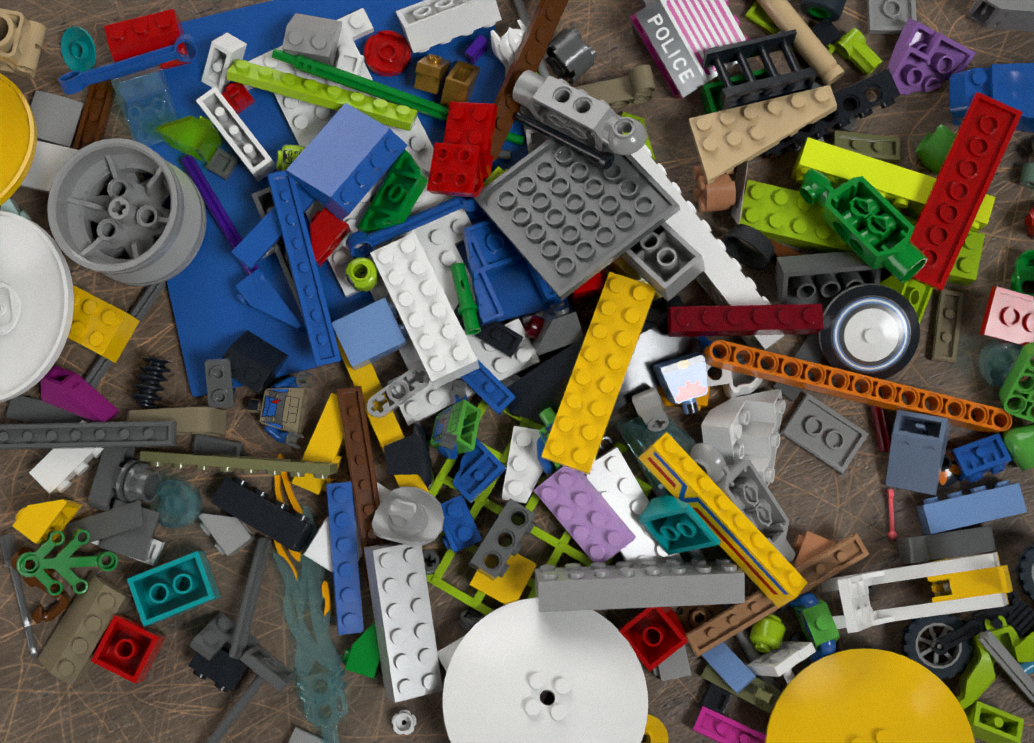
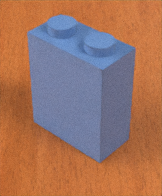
(370, 333)

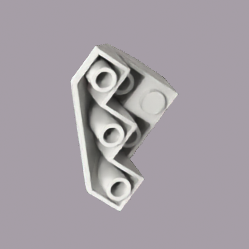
(747, 430)

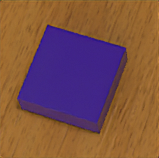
(476, 50)

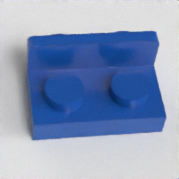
(981, 457)
(459, 525)

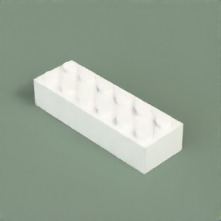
(425, 310)

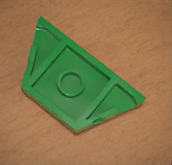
(395, 196)

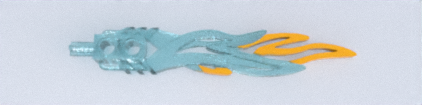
(307, 649)

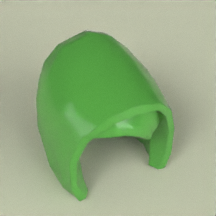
(935, 147)
(1020, 445)

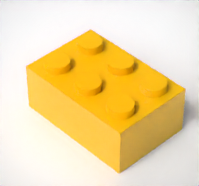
(100, 325)

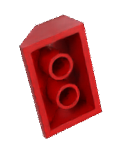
(145, 35)

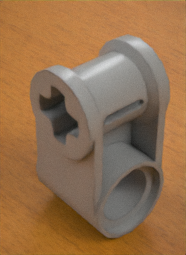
(650, 408)

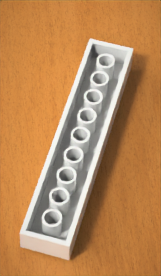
(722, 275)

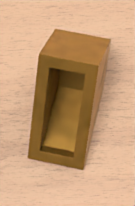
(460, 83)

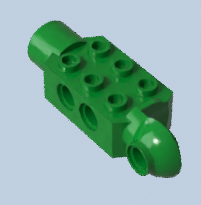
(866, 223)

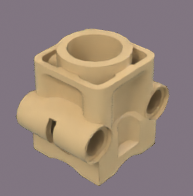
(20, 43)

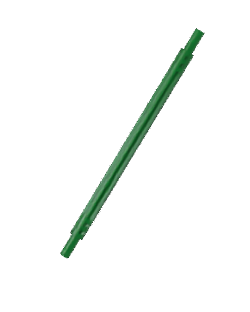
(372, 88)

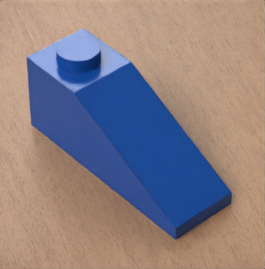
(263, 297)

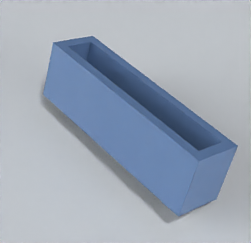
(971, 508)

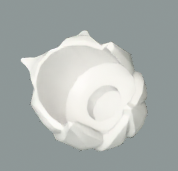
(508, 44)

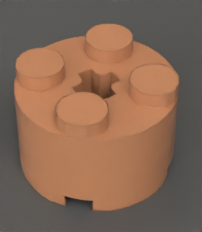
(715, 196)

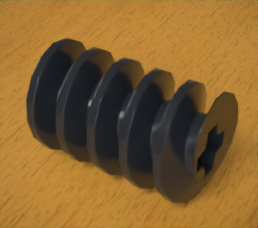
(150, 381)

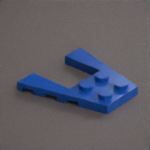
(487, 251)

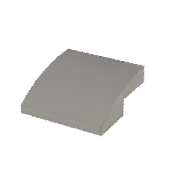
(55, 118)

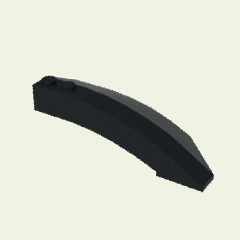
(548, 382)

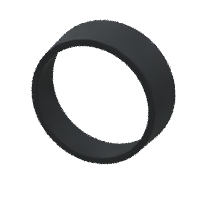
(744, 254)

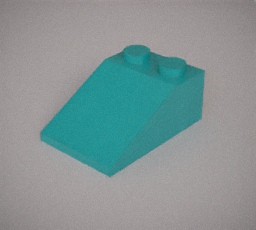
(676, 525)

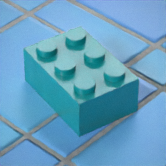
(173, 588)

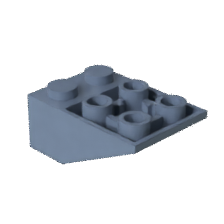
(917, 452)

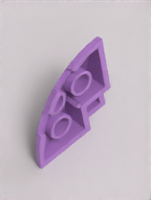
(925, 58)

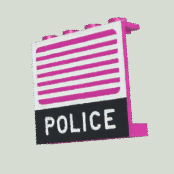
(679, 35)

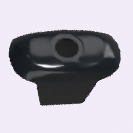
(411, 456)

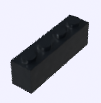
(262, 514)

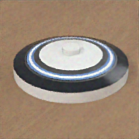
(869, 331)

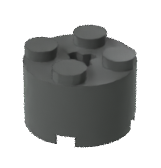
(569, 55)

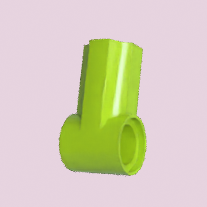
(854, 47)

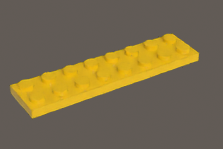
(599, 373)

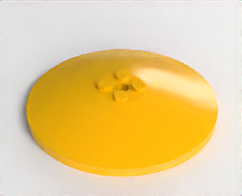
(867, 700)

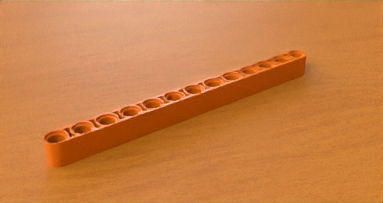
(846, 387)

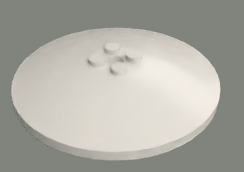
(33, 304)
(520, 653)

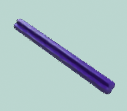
(214, 205)

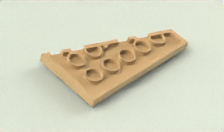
(746, 131)

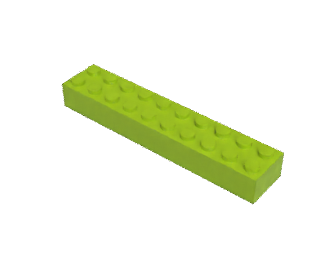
(790, 220)

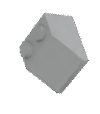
(312, 38)

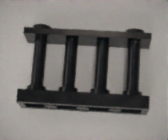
(764, 89)

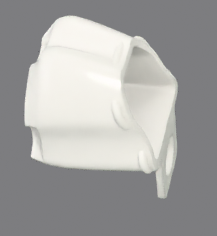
(735, 383)

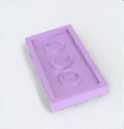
(585, 514)

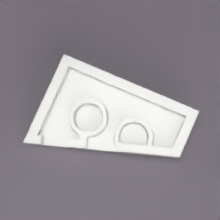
(522, 466)

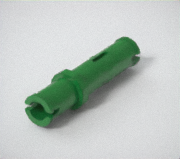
(467, 306)

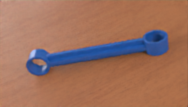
(77, 81)
(410, 224)

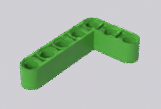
(1021, 389)

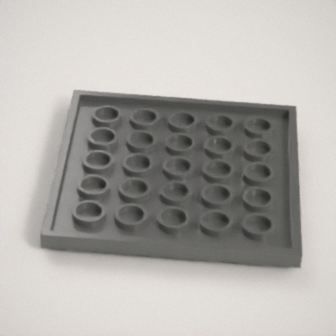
(572, 213)

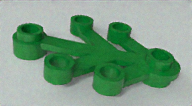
(63, 562)

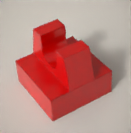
(238, 97)

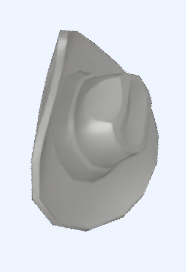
(409, 517)

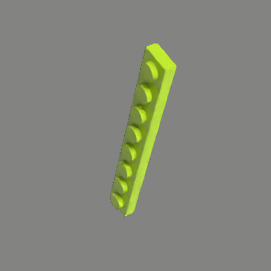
(320, 94)

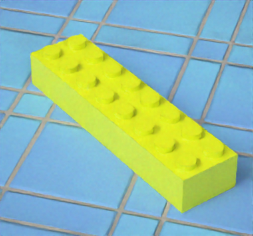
(900, 186)

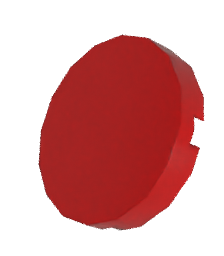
(387, 53)

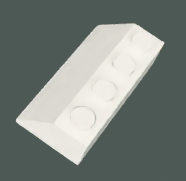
(442, 20)

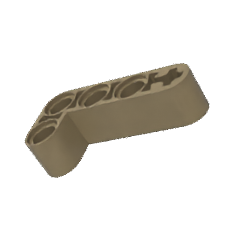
(624, 91)
(189, 420)

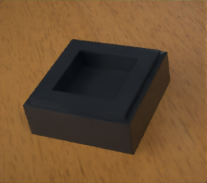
(826, 32)
(715, 698)

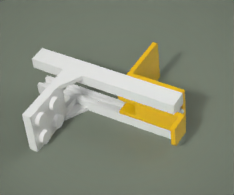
(957, 583)

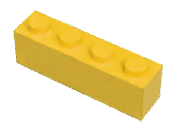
(324, 446)

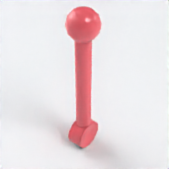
(892, 535)

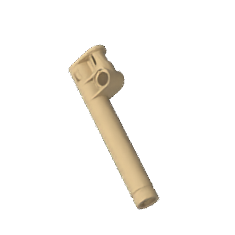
(805, 41)

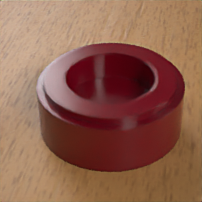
(534, 327)

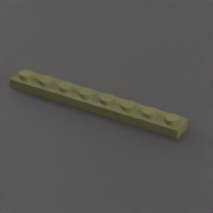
(248, 464)

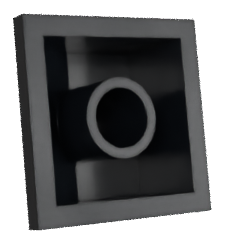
(254, 362)

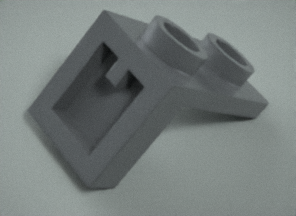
(219, 383)

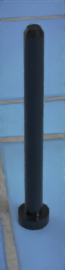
(605, 159)

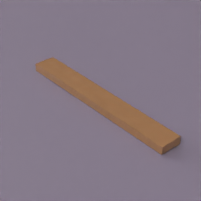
(758, 605)

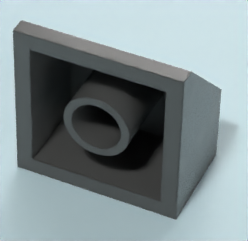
(559, 328)

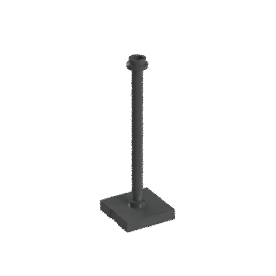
(267, 669)

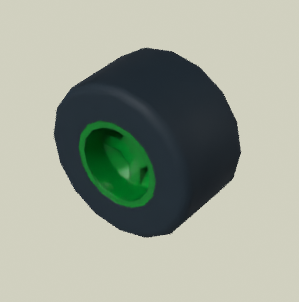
(822, 9)

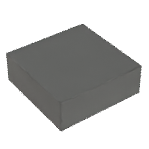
(222, 164)

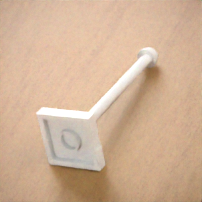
(782, 660)

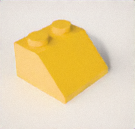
(39, 519)

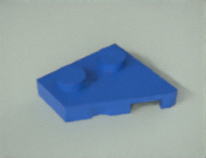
(477, 472)

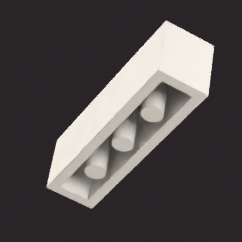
(236, 134)

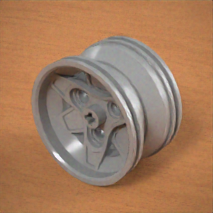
(76, 203)

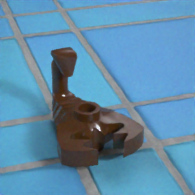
(63, 597)

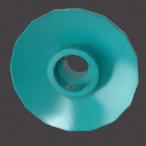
(78, 49)

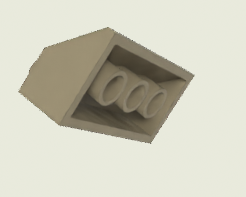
(82, 629)

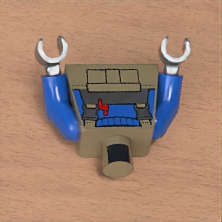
(283, 409)

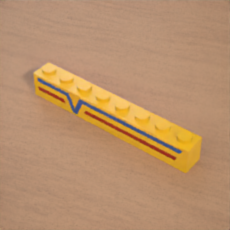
(735, 531)

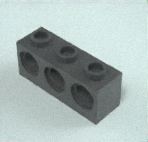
(490, 545)

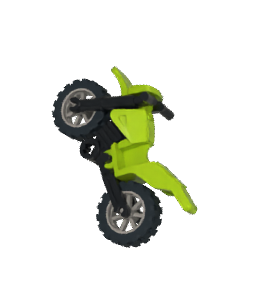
(1009, 624)

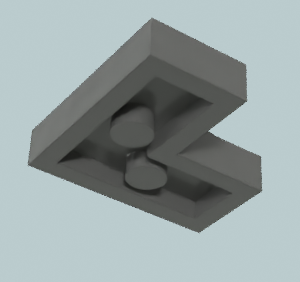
(217, 635)

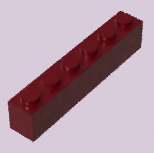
(744, 320)

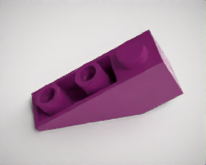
(75, 395)

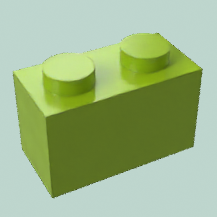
(994, 724)

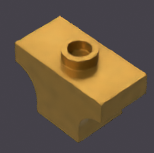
(431, 73)

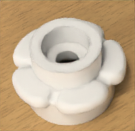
(397, 720)

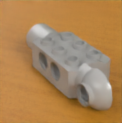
(578, 114)
(749, 493)

